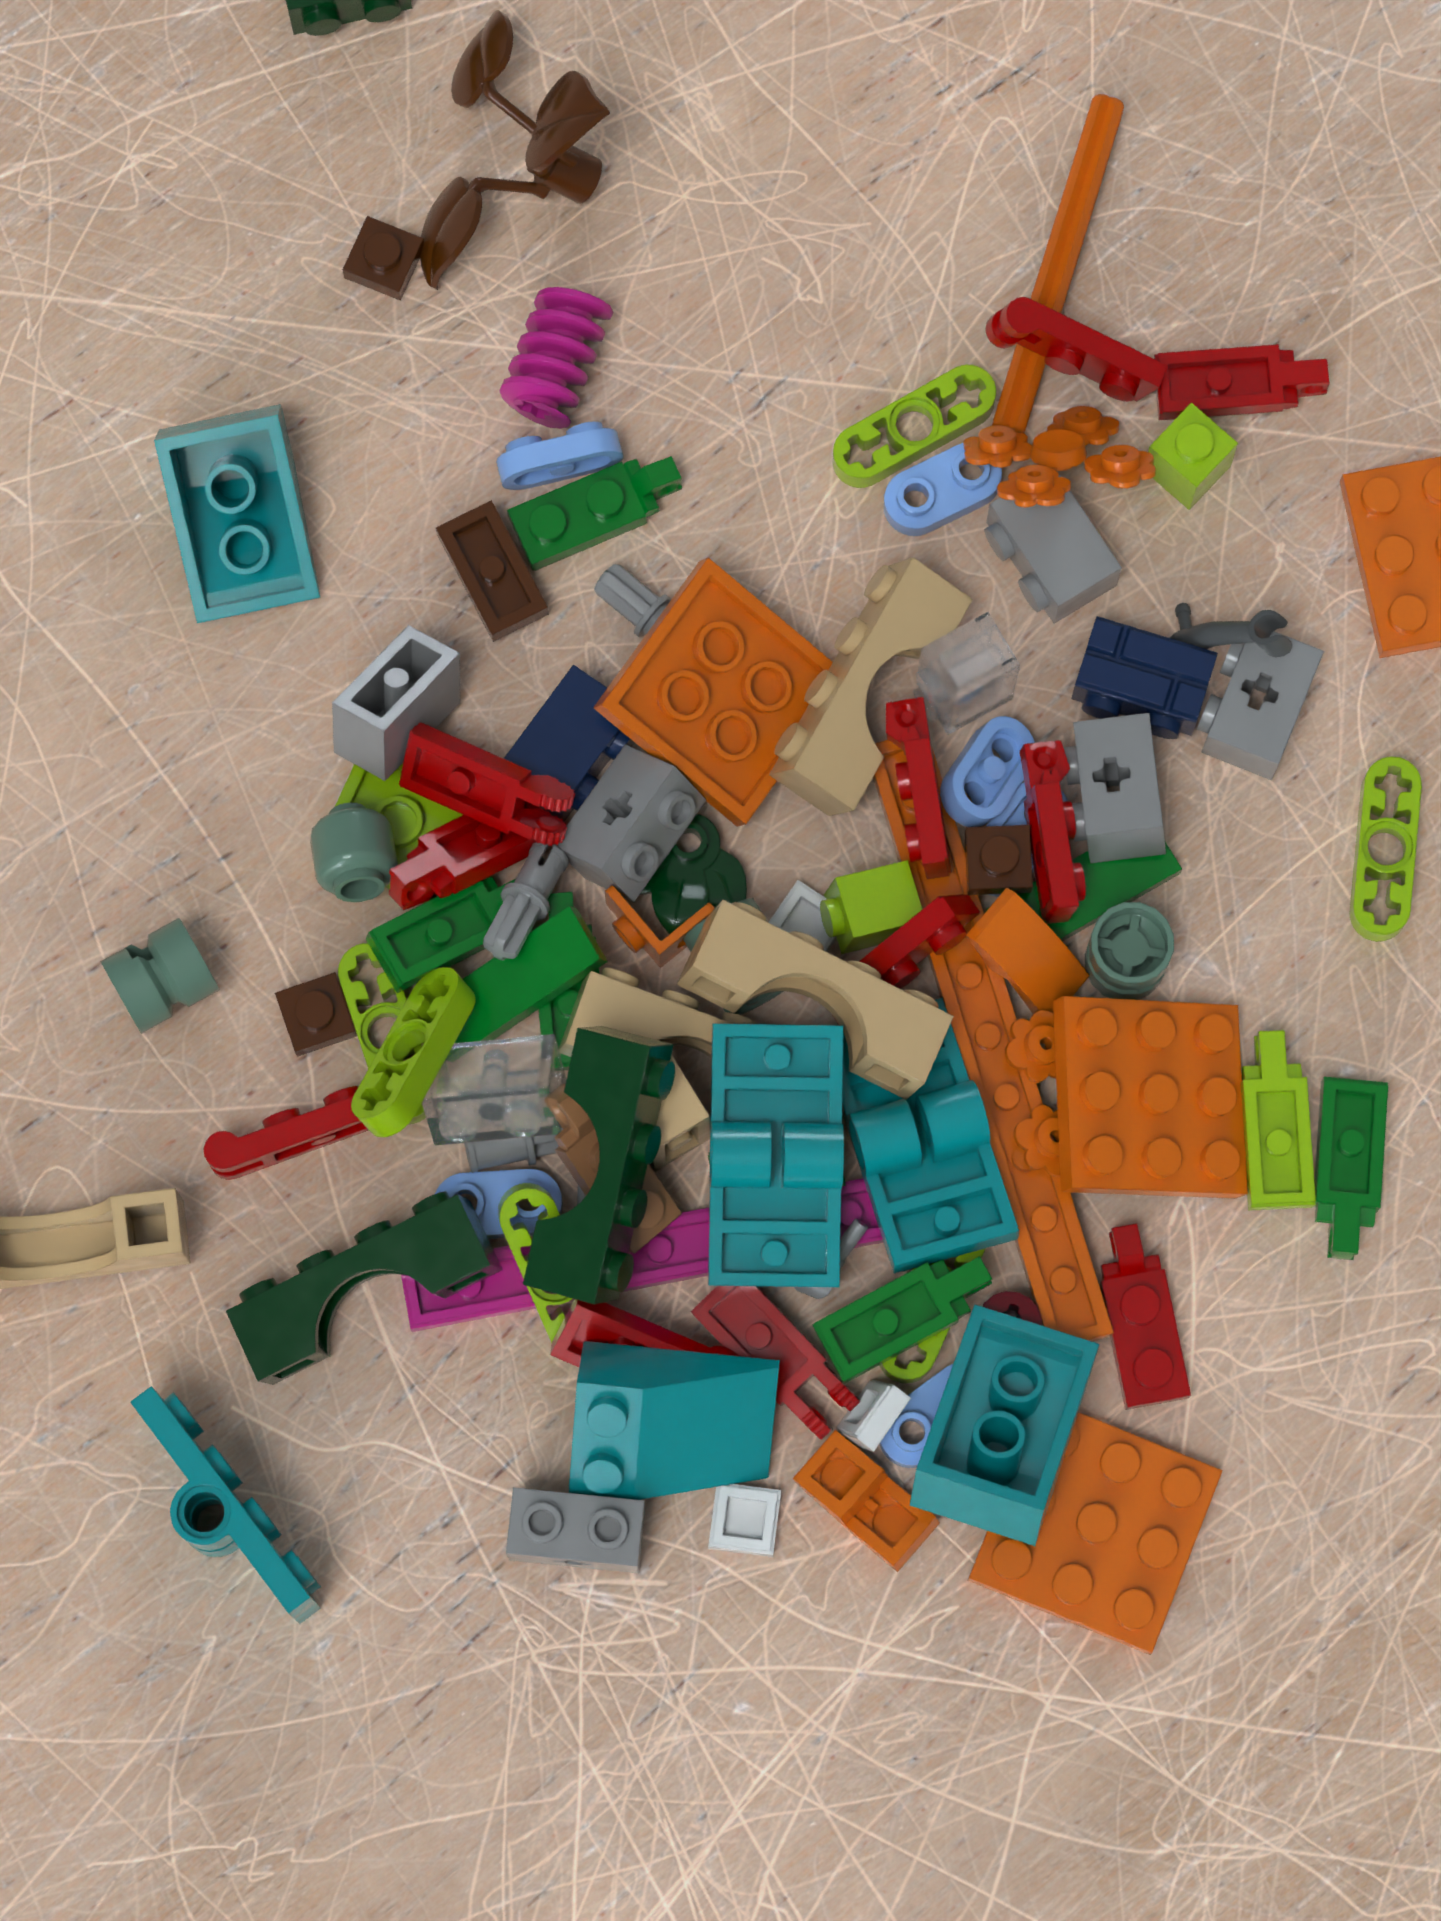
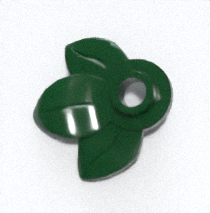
(695, 878)

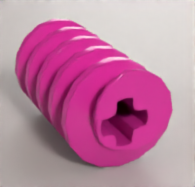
(550, 354)

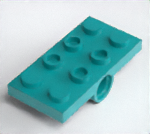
(775, 1155)
(928, 1163)
(213, 1483)

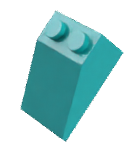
(237, 513)
(669, 1421)
(1003, 1425)

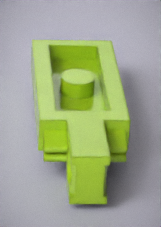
(1276, 1128)

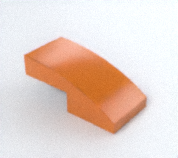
(1026, 952)
(865, 1500)

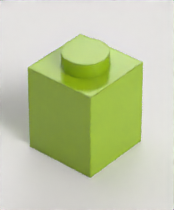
(1191, 455)
(869, 905)

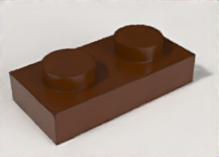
(492, 571)

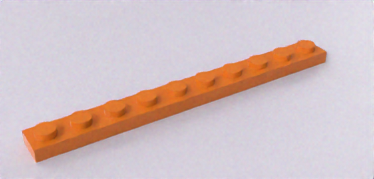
(977, 997)

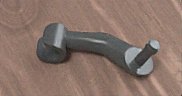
(1234, 632)

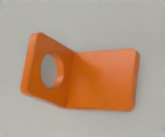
(638, 935)

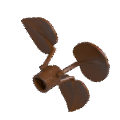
(557, 165)

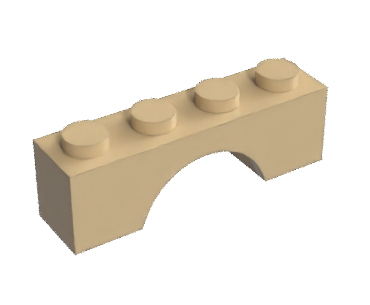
(831, 750)
(617, 1003)
(887, 1030)
(96, 1240)

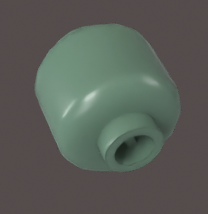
(353, 852)

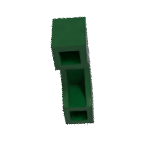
(621, 1088)
(291, 1322)

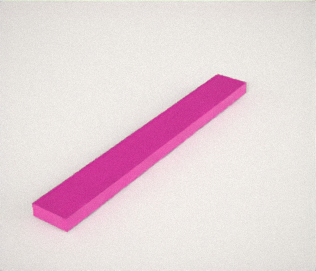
(669, 1257)

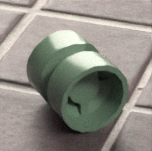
(1129, 951)
(160, 975)

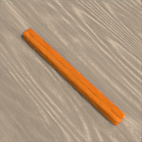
(1062, 252)

